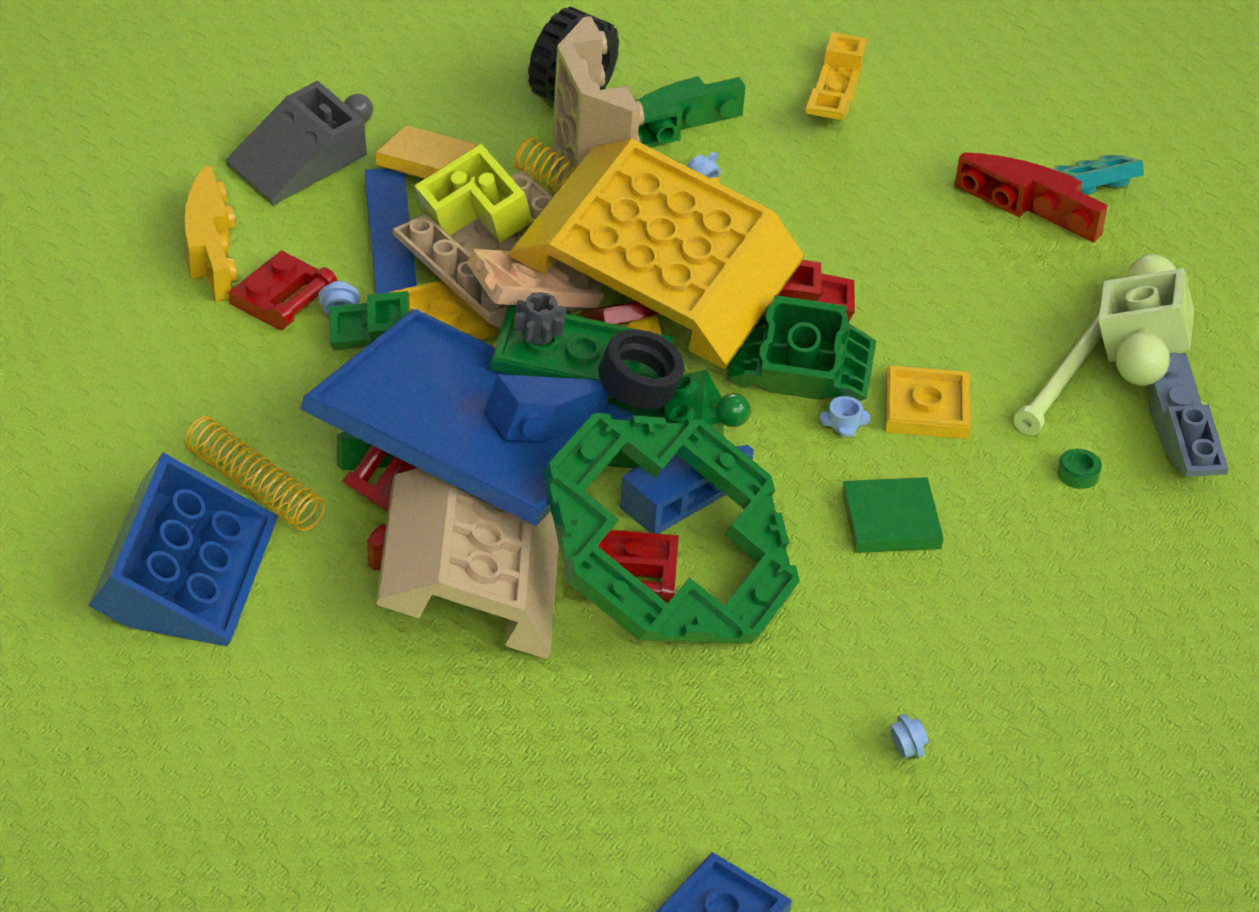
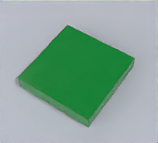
(892, 515)

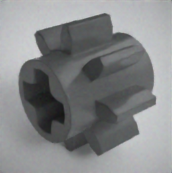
(539, 318)

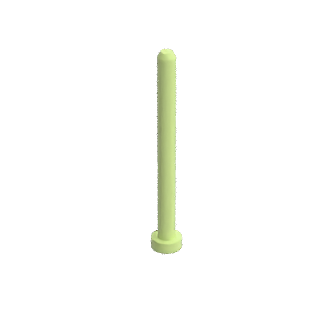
(1030, 418)

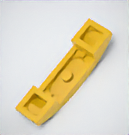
(838, 77)

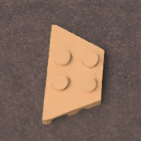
(511, 281)

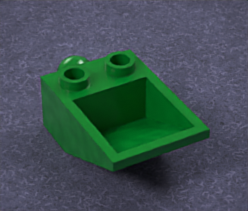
(693, 399)

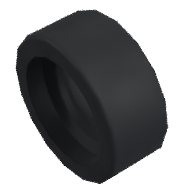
(632, 387)

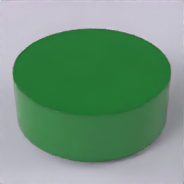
(1079, 468)

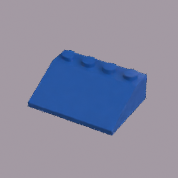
(184, 556)

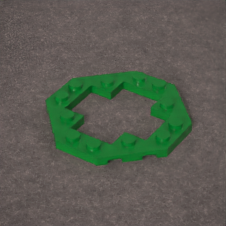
(692, 611)

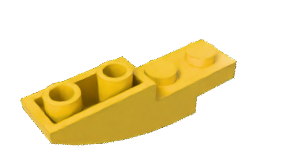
(208, 233)

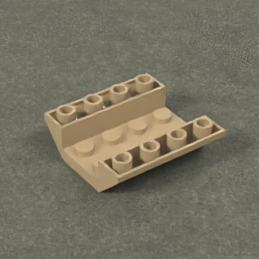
(581, 110)
(449, 254)
(469, 554)

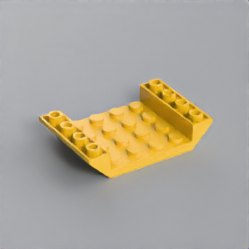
(667, 243)

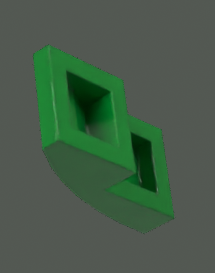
(364, 322)

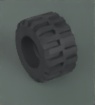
(544, 54)

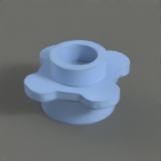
(706, 165)
(845, 416)

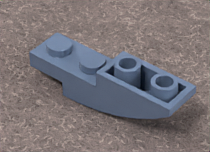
(1184, 423)

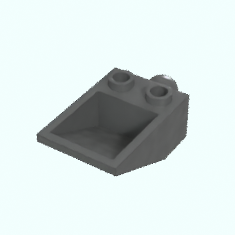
(302, 142)

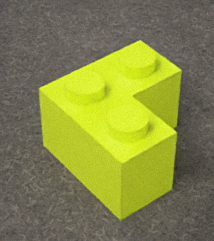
(475, 189)

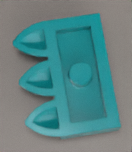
(1110, 170)

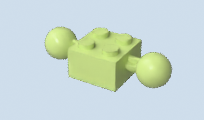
(1146, 318)

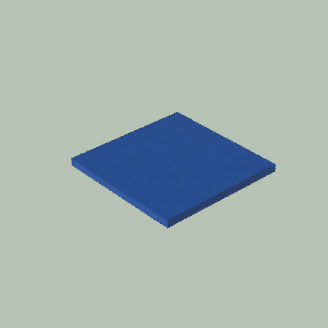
(425, 400)

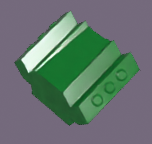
(805, 352)

